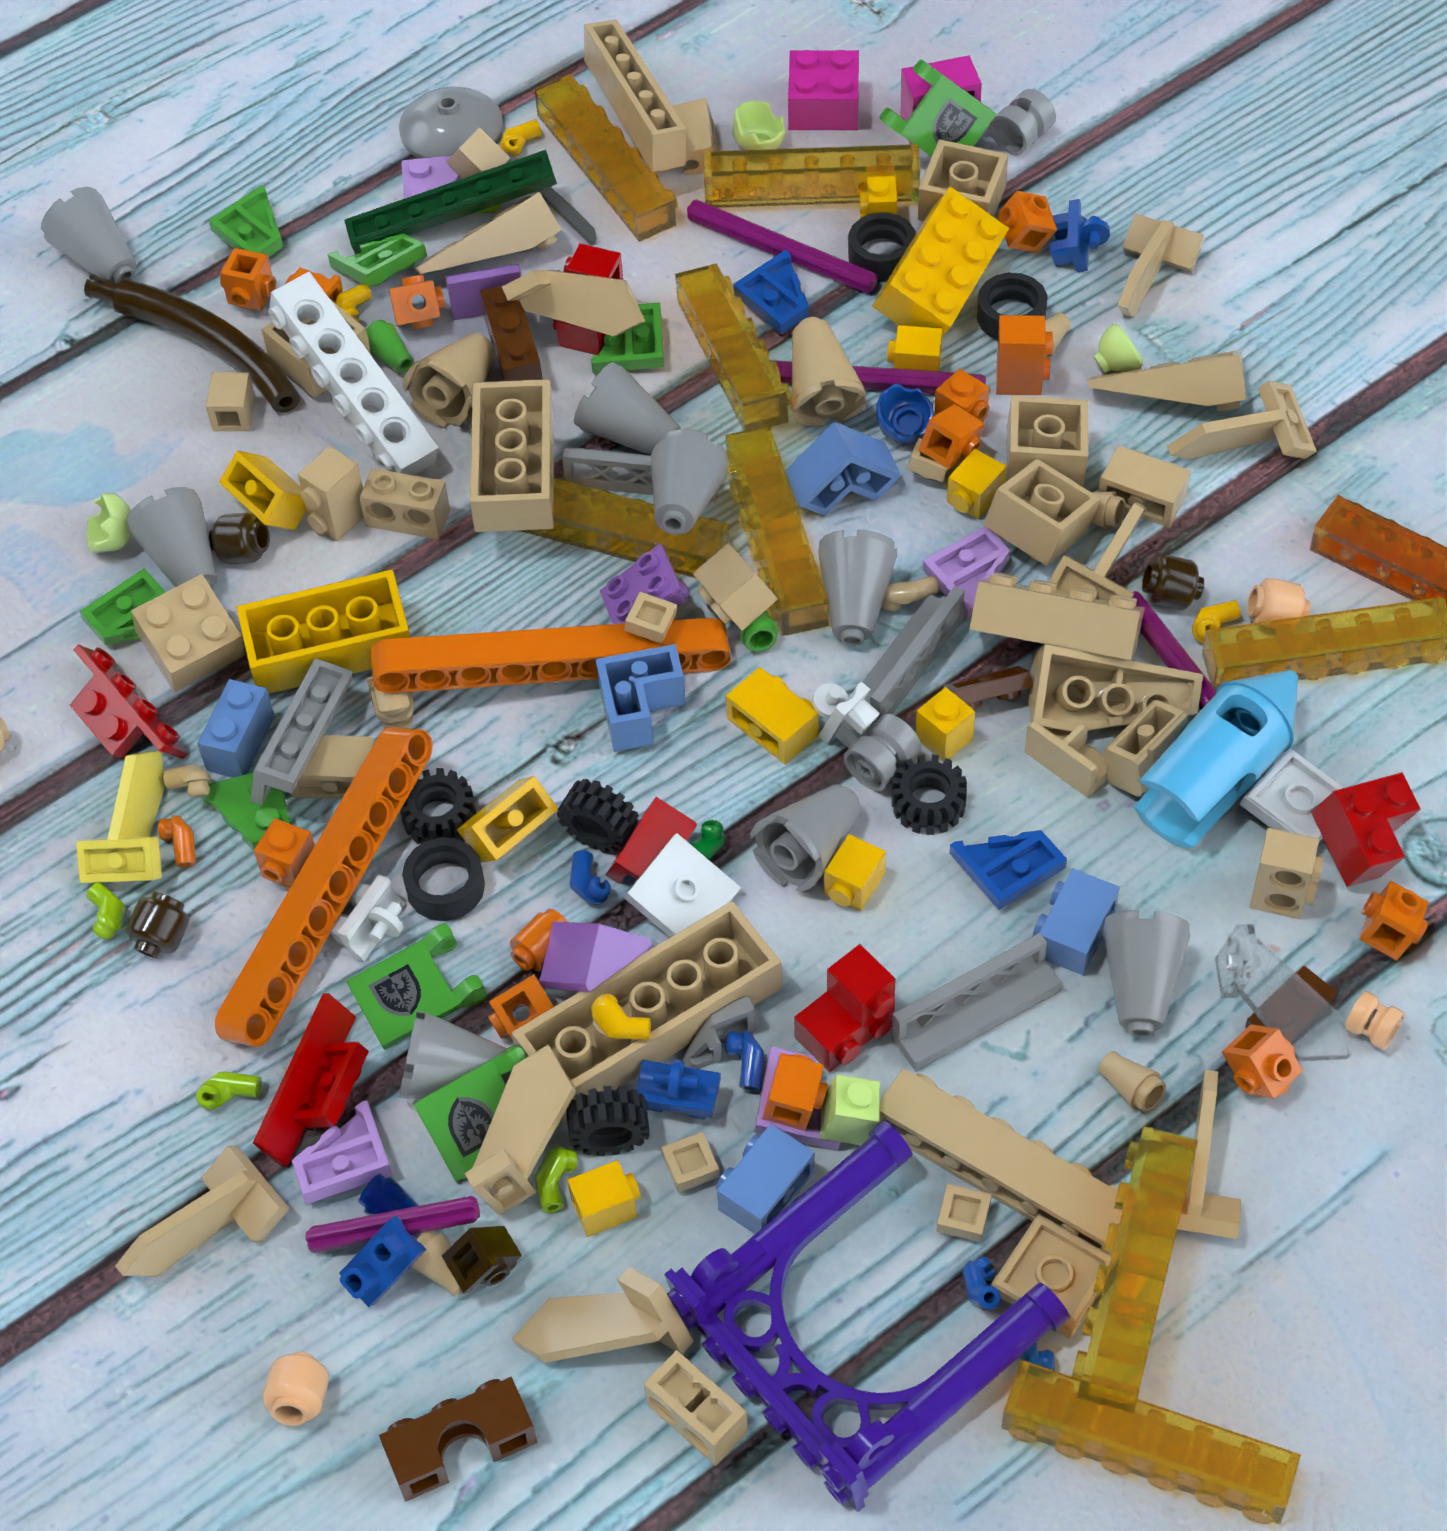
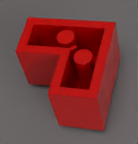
(592, 262)
(1361, 823)
(850, 1012)

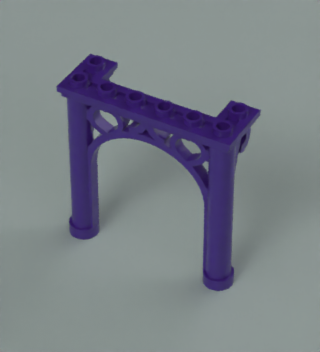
(861, 1460)

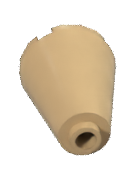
(822, 376)
(445, 379)

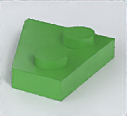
(249, 224)
(379, 259)
(637, 347)
(111, 614)
(251, 820)

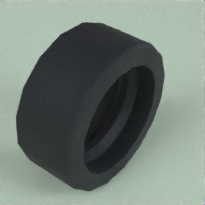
(879, 226)
(1004, 287)
(438, 852)

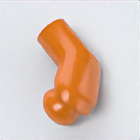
(182, 838)

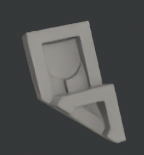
(707, 1043)

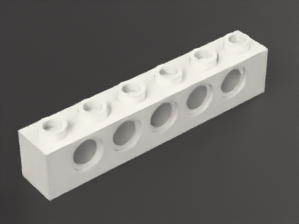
(306, 299)

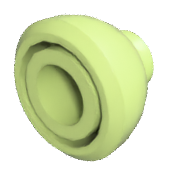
(1117, 351)

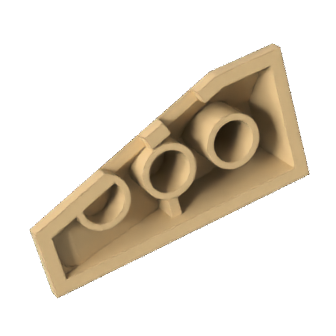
(513, 230)
(1201, 381)
(1102, 689)

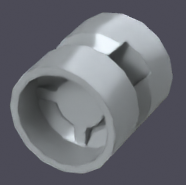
(1023, 121)
(881, 752)

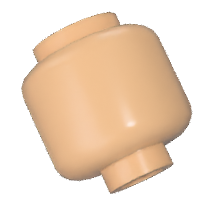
(1277, 600)
(295, 1388)

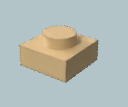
(925, 466)
(650, 617)
(690, 1162)
(964, 1212)

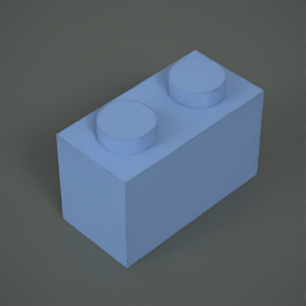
(236, 729)
(1077, 920)
(765, 1179)

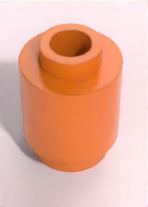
(532, 940)

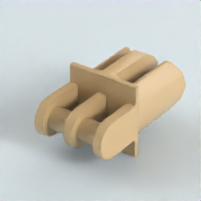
(392, 708)

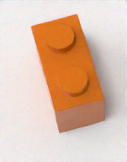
(1021, 355)

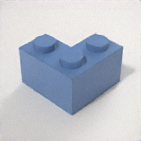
(841, 463)
(633, 687)

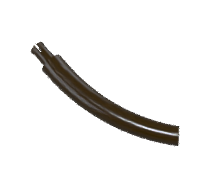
(202, 326)

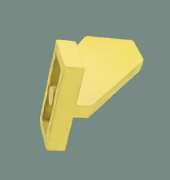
(129, 849)

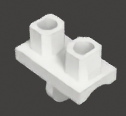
(847, 717)
(371, 919)

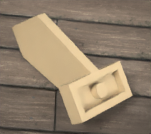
(1155, 244)
(578, 299)
(1280, 421)
(1074, 574)
(520, 1130)
(235, 1194)
(1200, 1210)
(604, 1322)

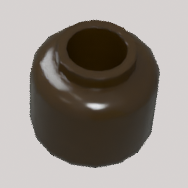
(239, 538)
(1172, 582)
(157, 925)

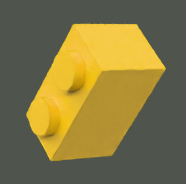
(264, 490)
(772, 715)
(508, 819)

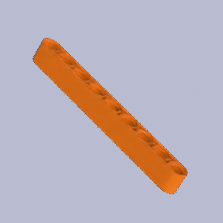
(533, 655)
(323, 887)

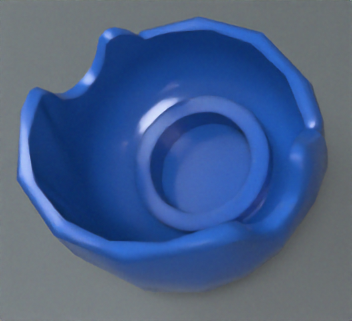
(903, 413)

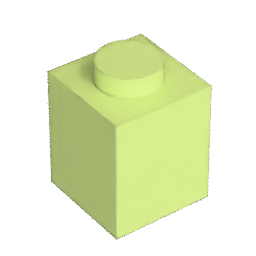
(850, 1110)

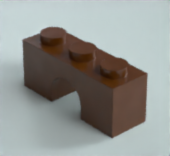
(510, 336)
(490, 1415)

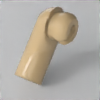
(909, 592)
(192, 776)

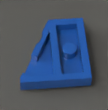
(774, 293)
(1009, 864)

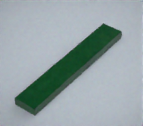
(452, 200)

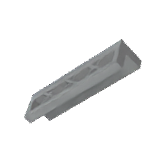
(610, 470)
(913, 651)
(300, 729)
(974, 1003)

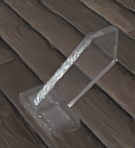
(1280, 997)

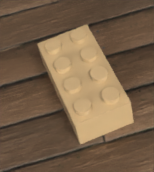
(512, 456)
(1057, 618)

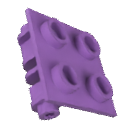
(649, 575)

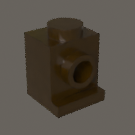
(482, 1257)

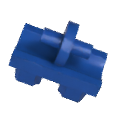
(1080, 236)
(678, 1088)
(381, 1262)

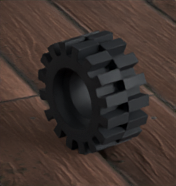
(933, 775)
(432, 789)
(597, 816)
(607, 1121)

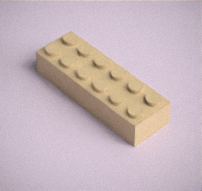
(671, 985)

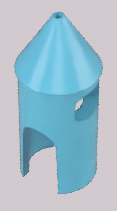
(1219, 756)

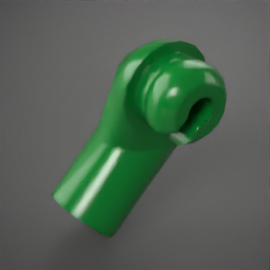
(711, 838)

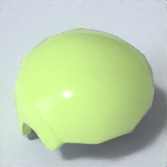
(757, 127)
(109, 528)

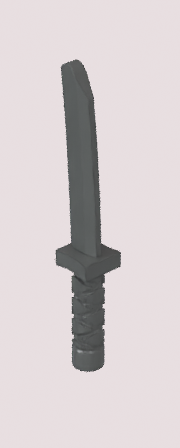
(567, 211)

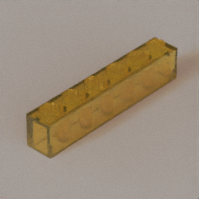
(606, 157)
(807, 175)
(733, 348)
(627, 528)
(775, 532)
(1330, 642)
(1137, 1269)
(1152, 1444)

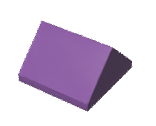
(465, 288)
(587, 955)

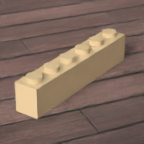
(635, 95)
(997, 1159)

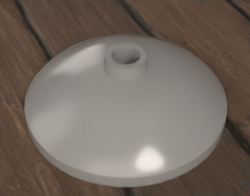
(446, 119)

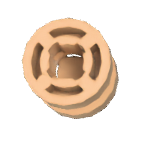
(1383, 1025)

